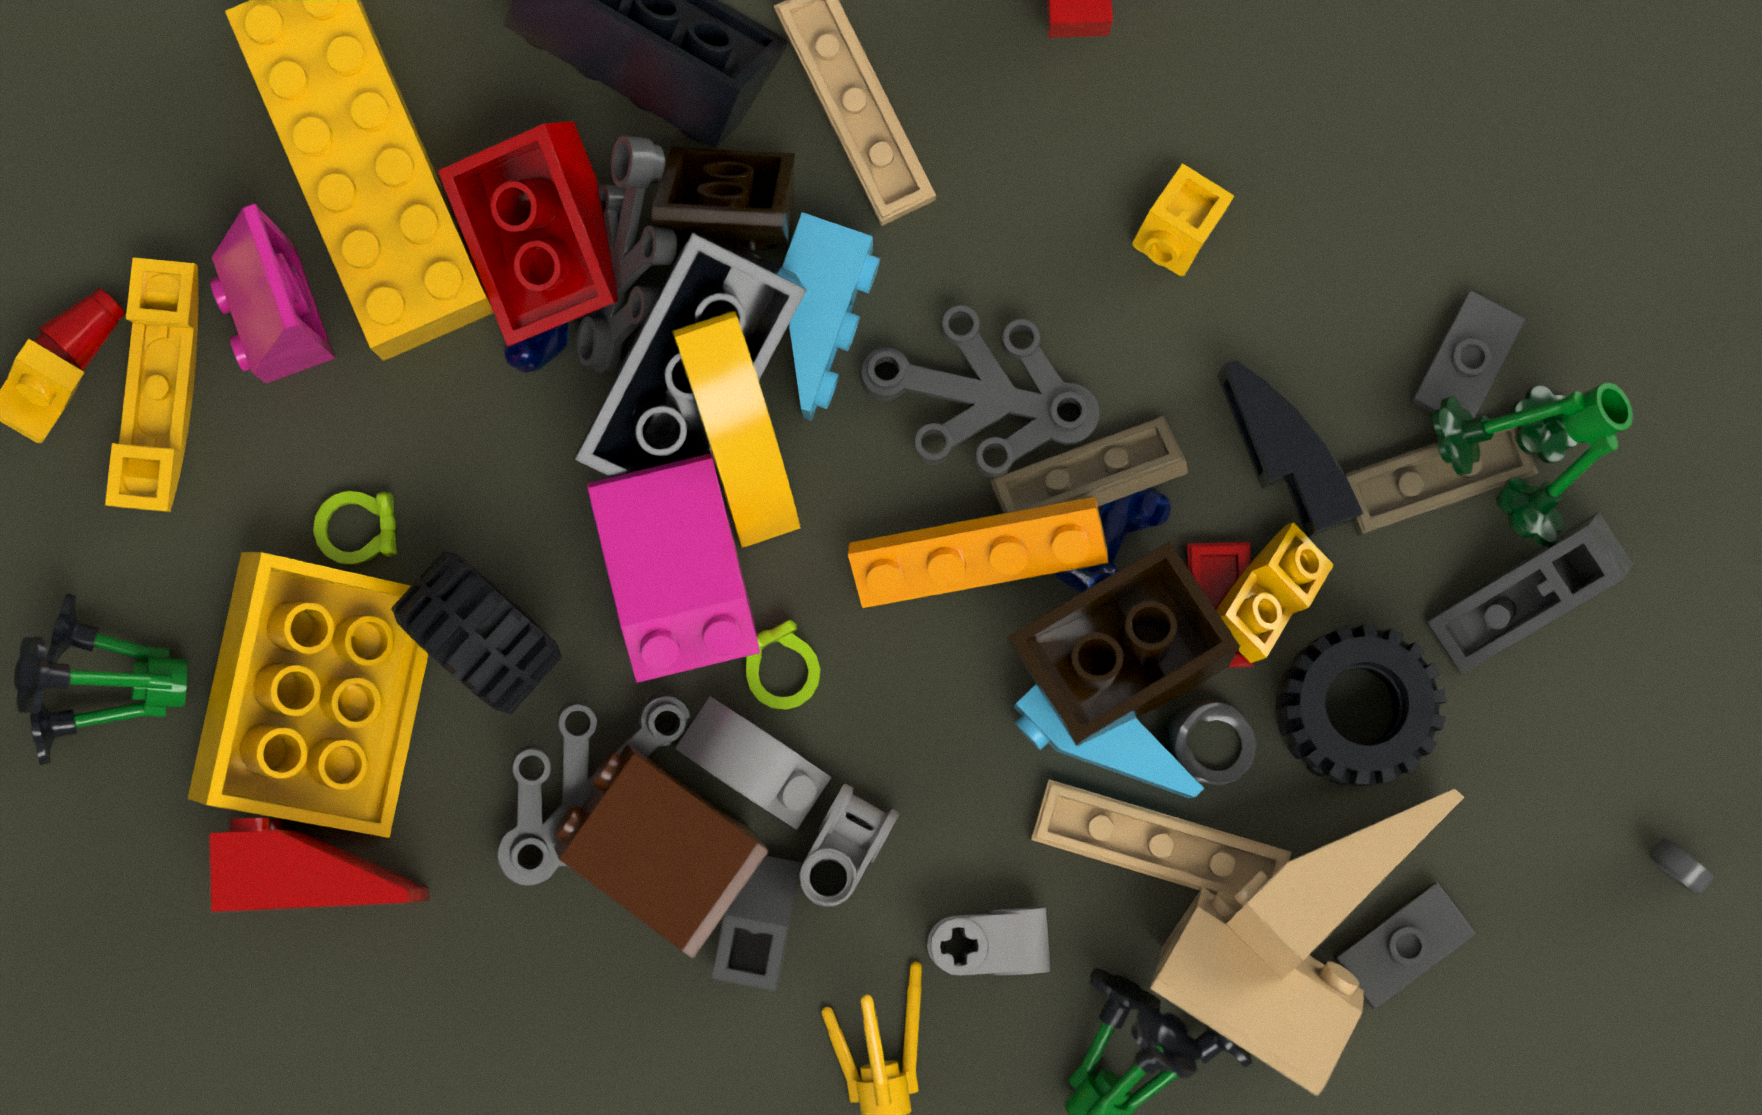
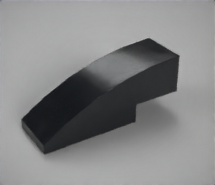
(1288, 450)

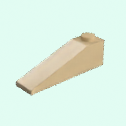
(1316, 892)

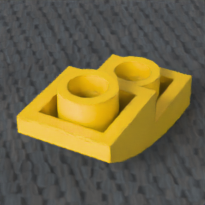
(1273, 588)

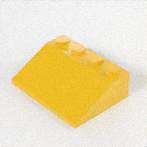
(310, 698)

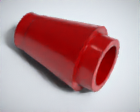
(81, 329)

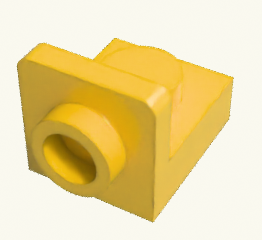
(1182, 220)
(37, 391)

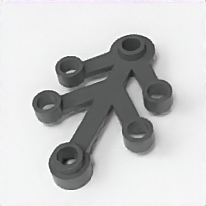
(604, 335)
(990, 396)
(575, 783)

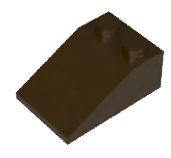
(728, 196)
(1125, 645)

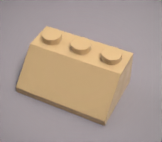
(1287, 1023)

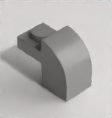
(753, 762)

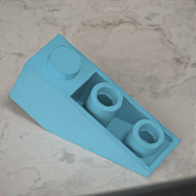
(833, 268)

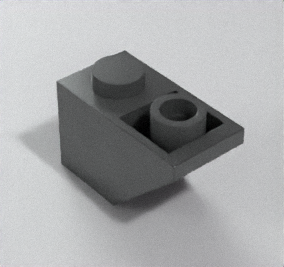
(758, 926)

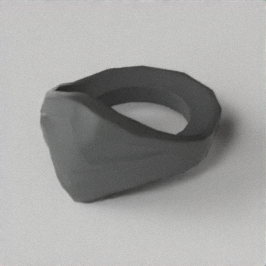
(1210, 710)

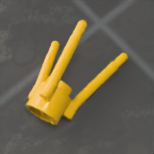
(881, 1086)

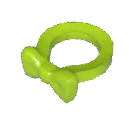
(382, 543)
(784, 634)

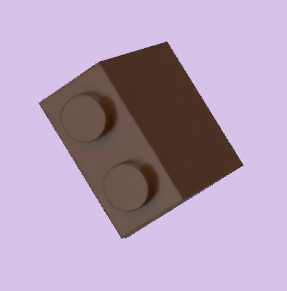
(658, 848)

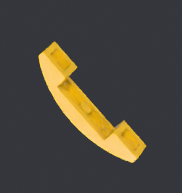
(158, 385)
(738, 428)

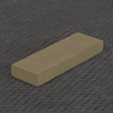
(1102, 469)
(1424, 482)

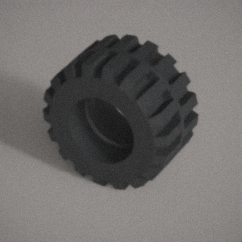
(476, 633)
(1413, 697)

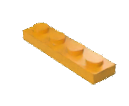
(978, 552)

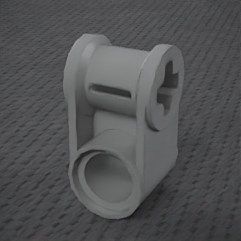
(847, 843)
(1003, 942)

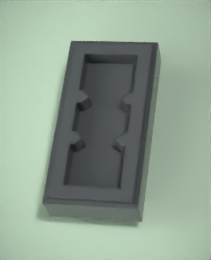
(1469, 355)
(1405, 944)

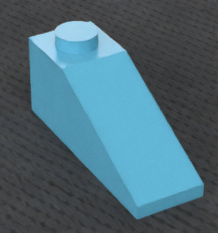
(1123, 750)

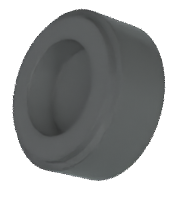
(1681, 867)

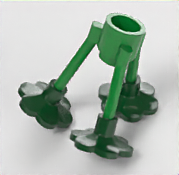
(1545, 427)

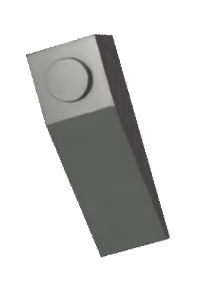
(1532, 593)

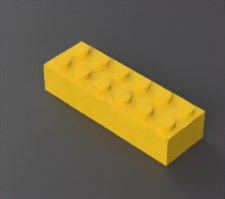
(362, 169)

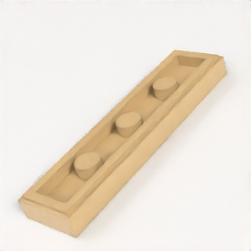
(856, 107)
(1151, 841)

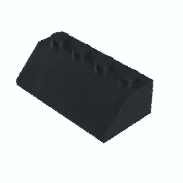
(670, 57)
(650, 406)

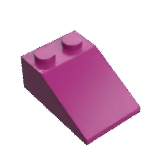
(268, 299)
(673, 568)

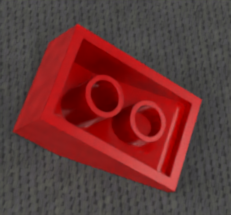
(534, 229)
(280, 869)

